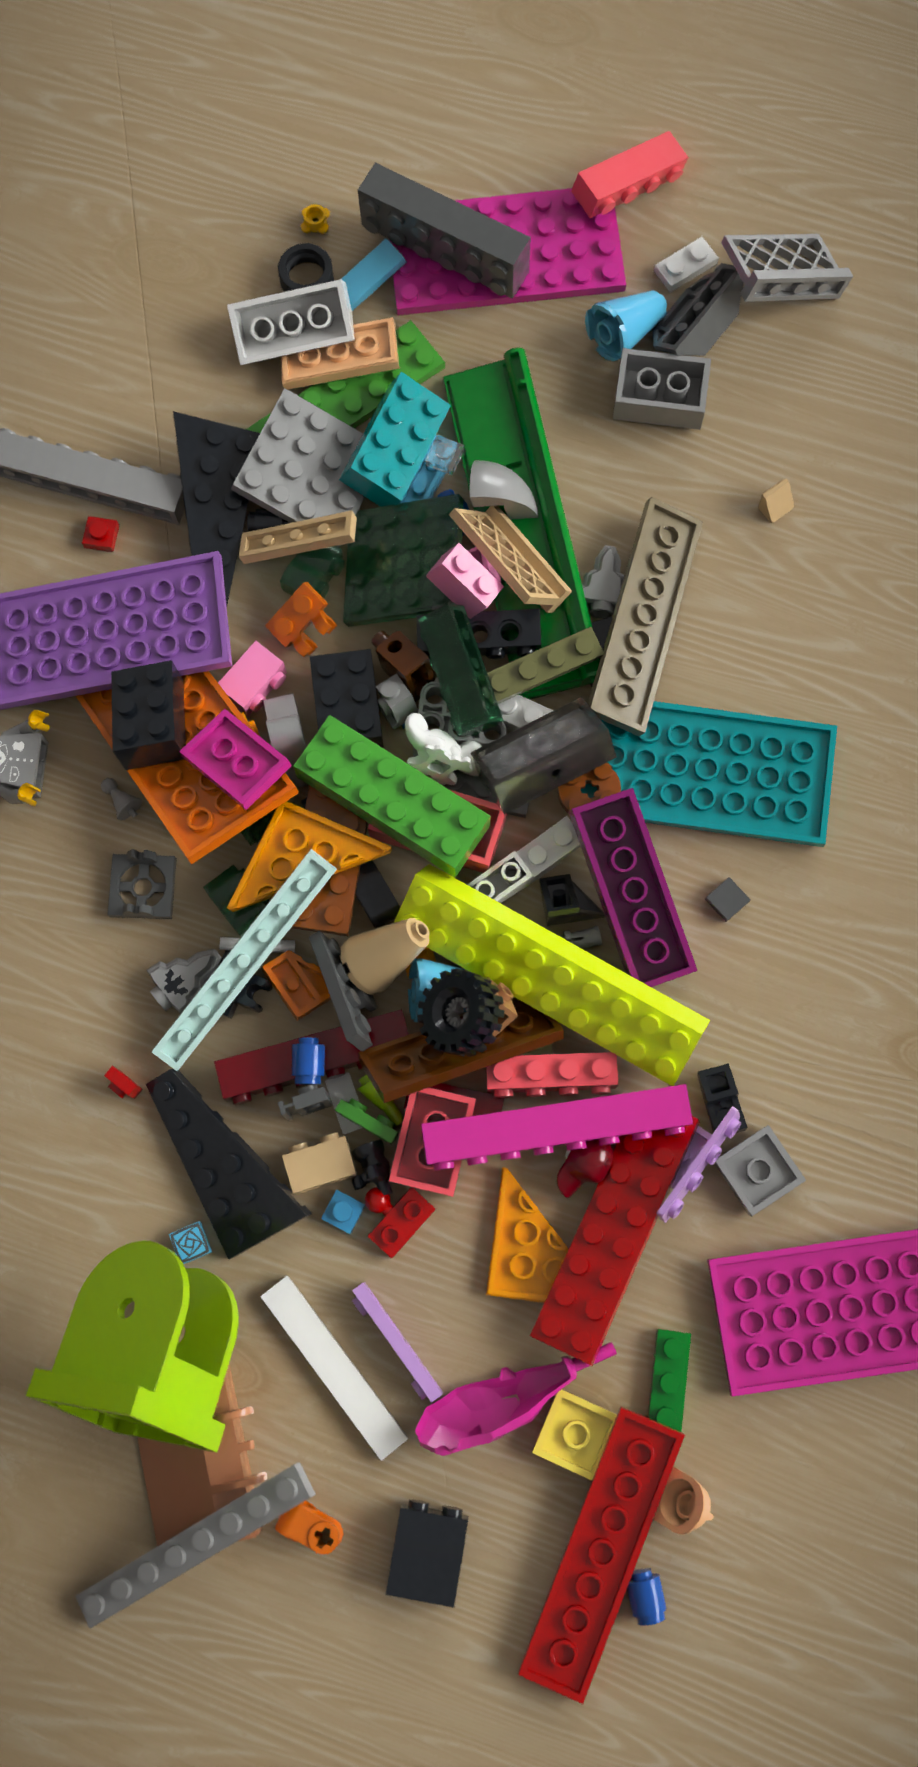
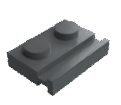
(308, 1101)

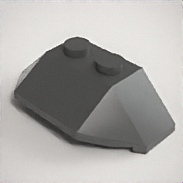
(700, 314)

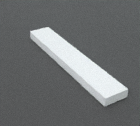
(334, 1368)

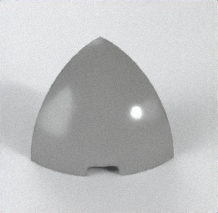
(498, 485)

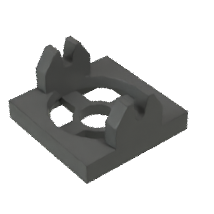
(121, 864)

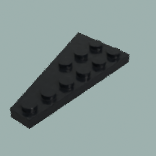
(209, 465)
(229, 1177)

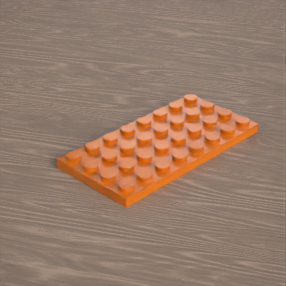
(183, 798)

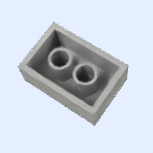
(662, 389)

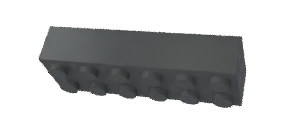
(444, 230)

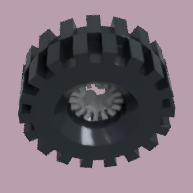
(445, 1004)

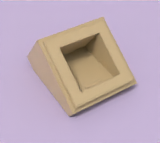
(776, 501)

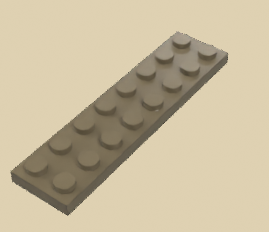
(644, 617)

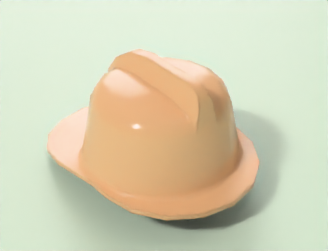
(683, 1504)

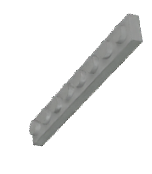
(195, 1544)

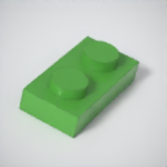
(356, 1113)

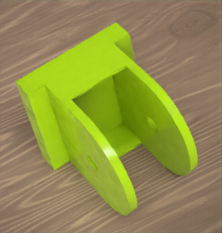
(133, 1369)

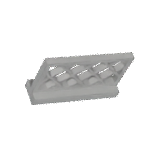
(787, 282)

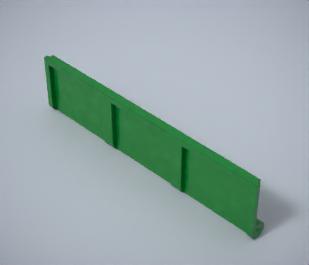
(502, 423)

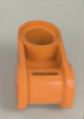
(305, 1524)

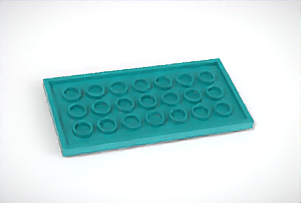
(729, 772)

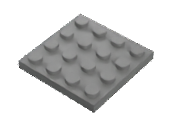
(300, 462)

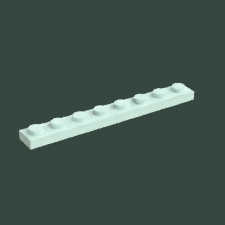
(244, 959)

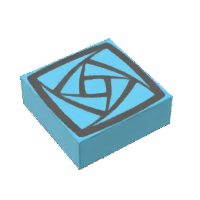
(190, 1242)

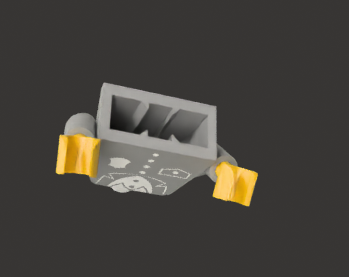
(23, 760)

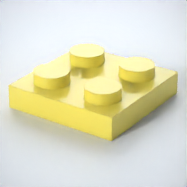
(574, 1434)

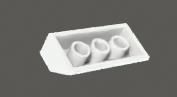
(292, 322)

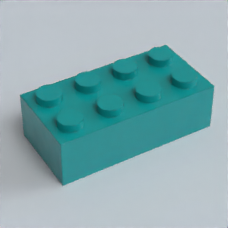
(395, 442)

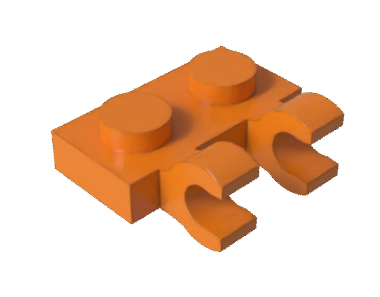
(296, 615)

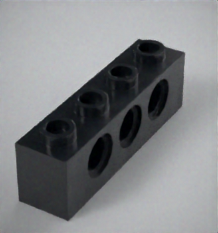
(495, 623)

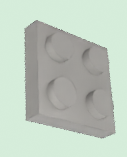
(759, 1171)

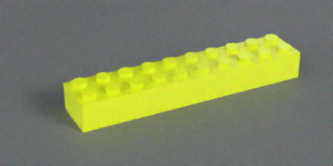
(554, 975)

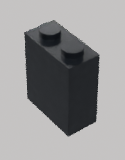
(427, 1553)

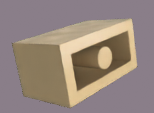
(319, 1164)

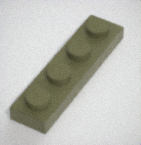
(545, 664)

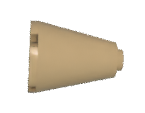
(383, 953)

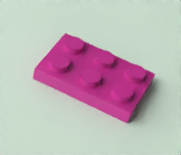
(235, 759)

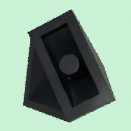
(566, 901)

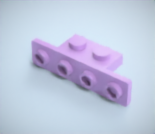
(702, 1150)

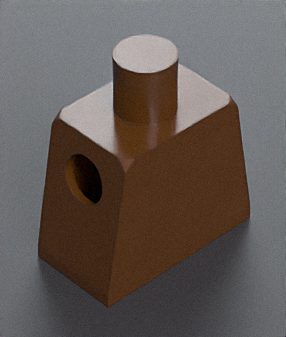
(403, 657)

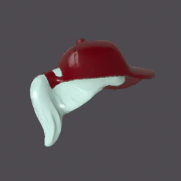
(584, 1166)

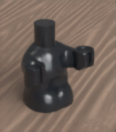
(374, 1167)

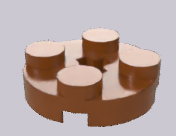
(604, 776)

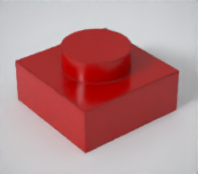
(100, 534)
(122, 1084)

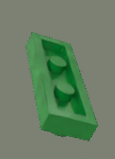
(669, 1378)

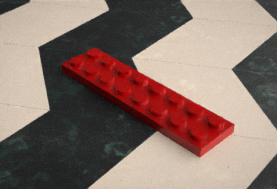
(610, 1243)
(601, 1555)

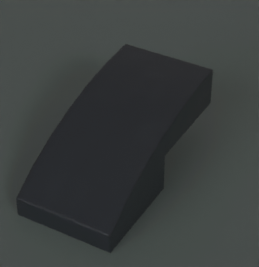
(720, 1094)

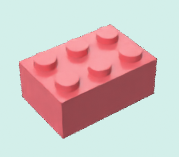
(409, 1160)

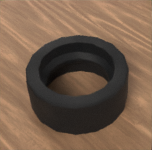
(301, 254)

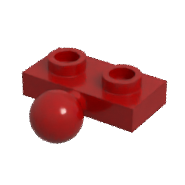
(399, 1221)

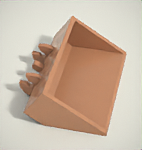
(193, 1482)

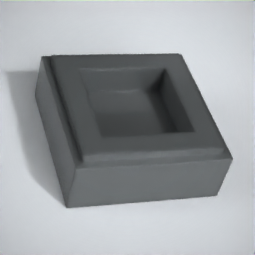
(727, 899)

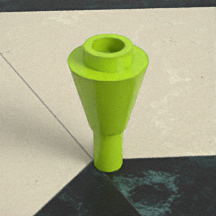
(370, 1093)

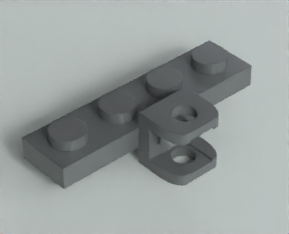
(344, 994)

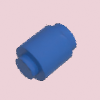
(308, 1061)
(646, 1597)

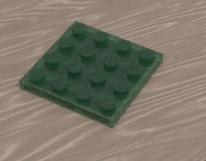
(392, 557)

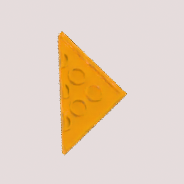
(287, 842)
(524, 1247)

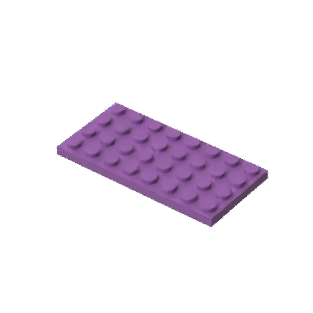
(76, 631)

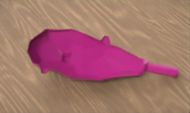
(478, 1413)

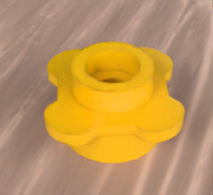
(315, 212)

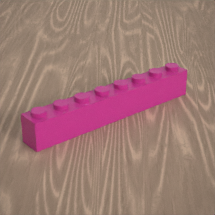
(556, 1125)

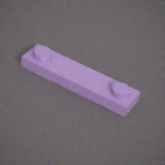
(368, 1304)

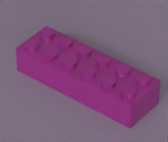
(632, 889)

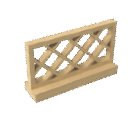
(513, 556)

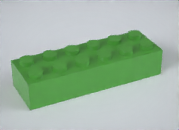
(392, 796)

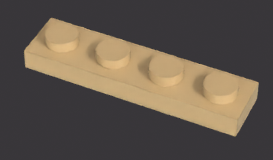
(298, 537)

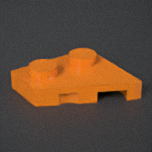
(297, 983)

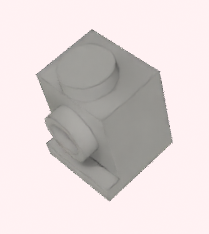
(395, 701)

